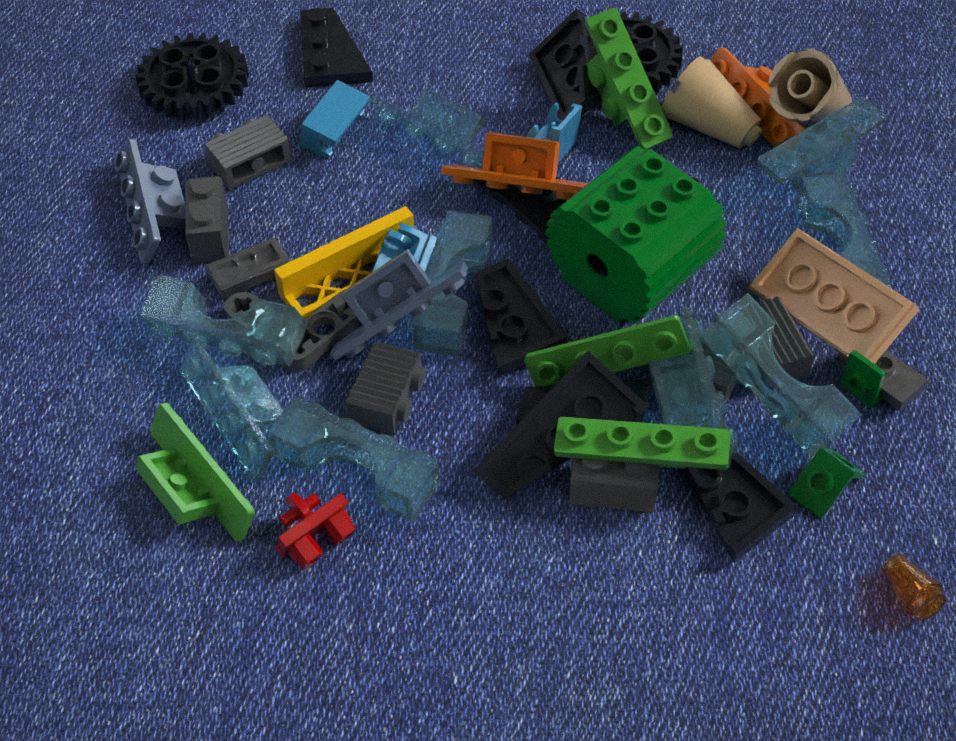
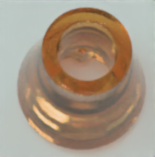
(915, 589)

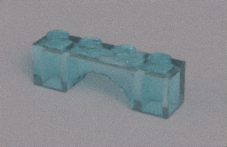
(831, 207)
(445, 321)
(264, 331)
(807, 412)
(311, 435)

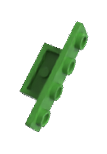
(623, 81)
(615, 349)
(643, 443)
(190, 479)

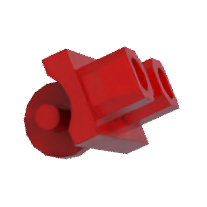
(299, 540)

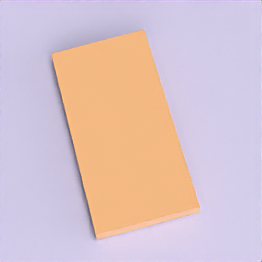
(834, 297)

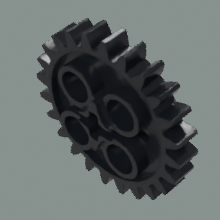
(655, 47)
(166, 76)

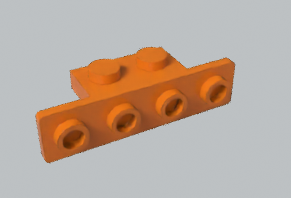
(754, 89)
(517, 162)

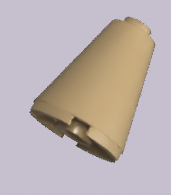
(807, 87)
(711, 106)

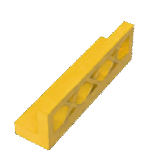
(336, 260)

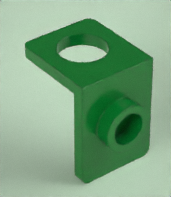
(863, 379)
(824, 481)

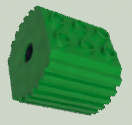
(635, 234)

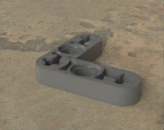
(316, 345)

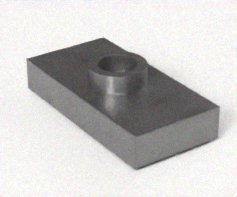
(247, 267)
(900, 382)

